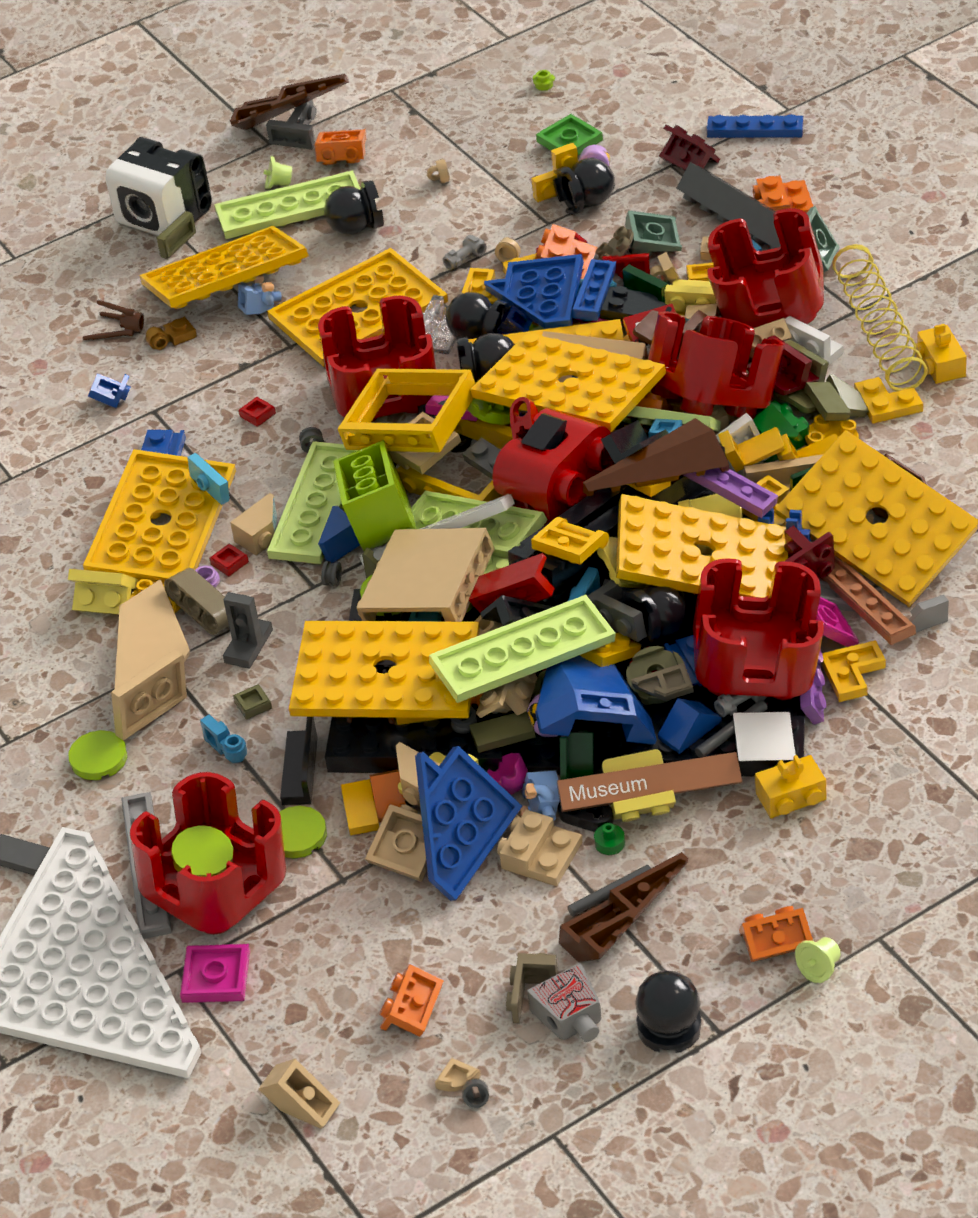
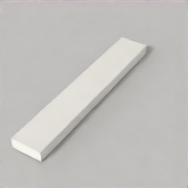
(462, 519)

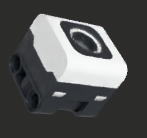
(156, 186)

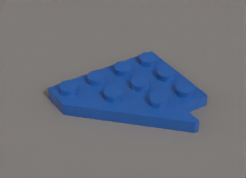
(541, 288)
(460, 816)

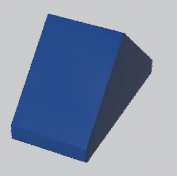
(338, 536)
(687, 724)

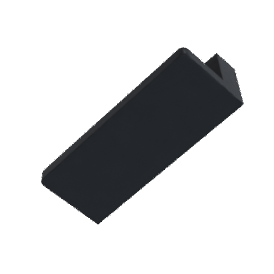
(628, 441)
(510, 609)
(299, 765)

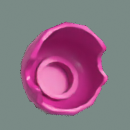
(510, 773)

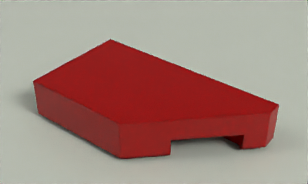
(639, 261)

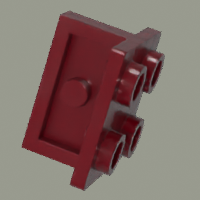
(683, 149)
(792, 371)
(814, 555)

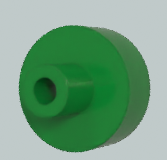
(609, 839)

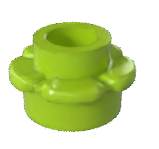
(543, 80)

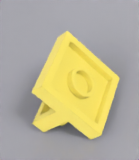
(100, 590)

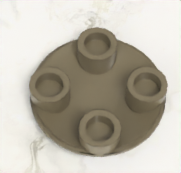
(617, 245)

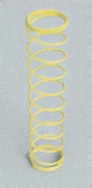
(890, 369)

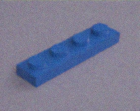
(755, 126)
(593, 290)

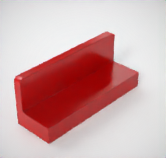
(517, 580)

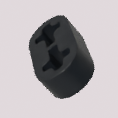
(585, 817)

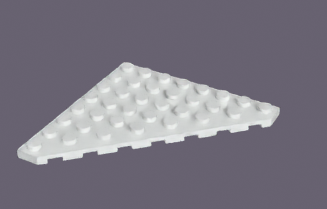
(82, 971)

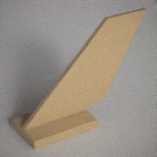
(147, 661)

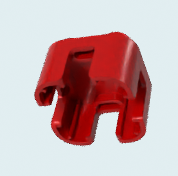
(768, 283)
(353, 361)
(714, 365)
(553, 477)
(757, 642)
(220, 900)

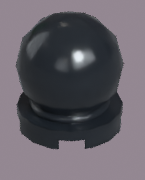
(586, 183)
(351, 208)
(474, 315)
(482, 353)
(663, 611)
(668, 1012)

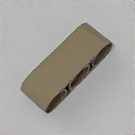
(198, 600)

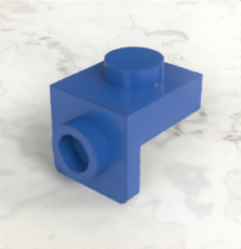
(108, 390)

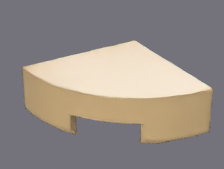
(456, 1075)

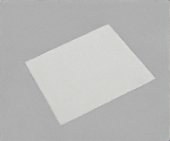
(764, 736)

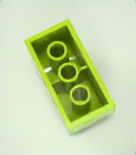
(373, 495)

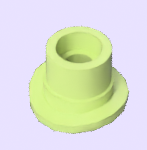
(277, 174)
(817, 959)

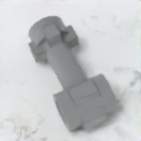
(471, 245)
(727, 704)

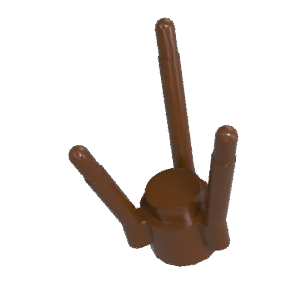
(129, 320)

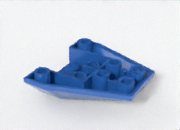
(590, 693)

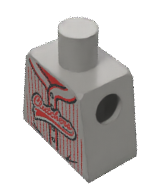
(567, 1004)

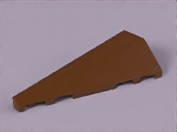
(290, 96)
(680, 452)
(599, 928)

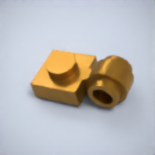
(176, 332)

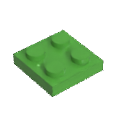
(568, 131)

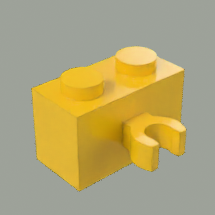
(941, 354)
(790, 786)

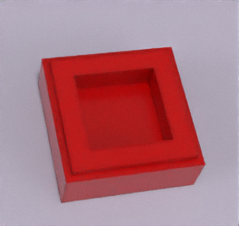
(257, 411)
(229, 559)

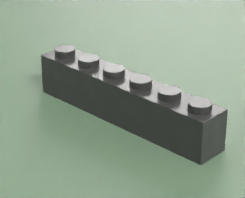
(729, 203)

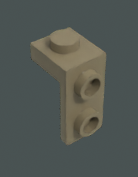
(529, 969)

